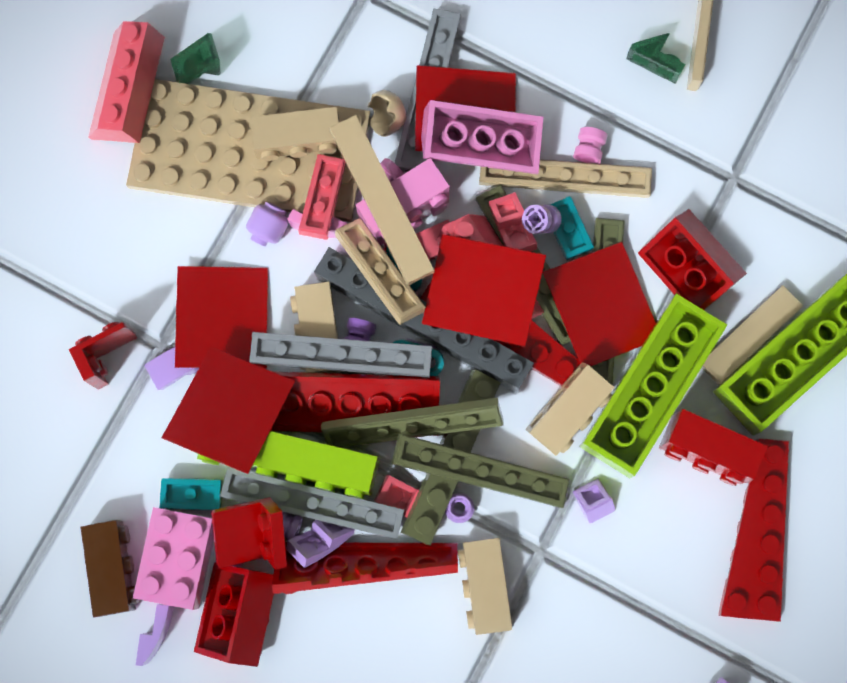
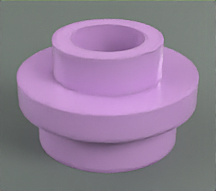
(469, 508)

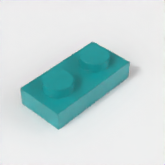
(572, 233)
(190, 494)

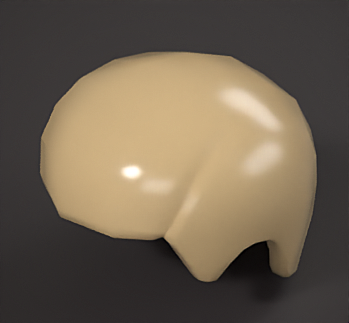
(388, 113)

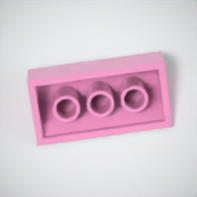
(481, 137)

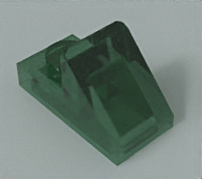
(649, 56)
(196, 60)

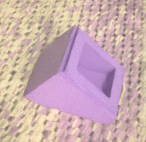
(594, 500)

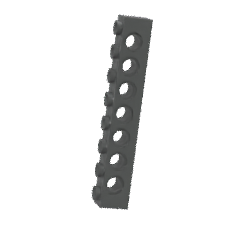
(477, 352)

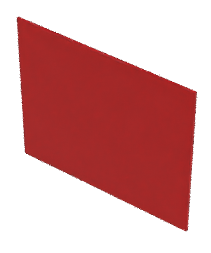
(462, 87)
(484, 290)
(601, 304)
(218, 311)
(228, 410)

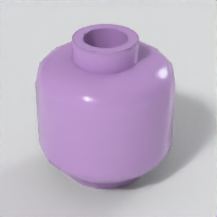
(267, 224)

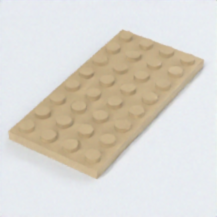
(202, 149)

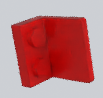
(91, 348)
(249, 533)

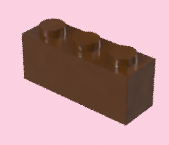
(108, 568)

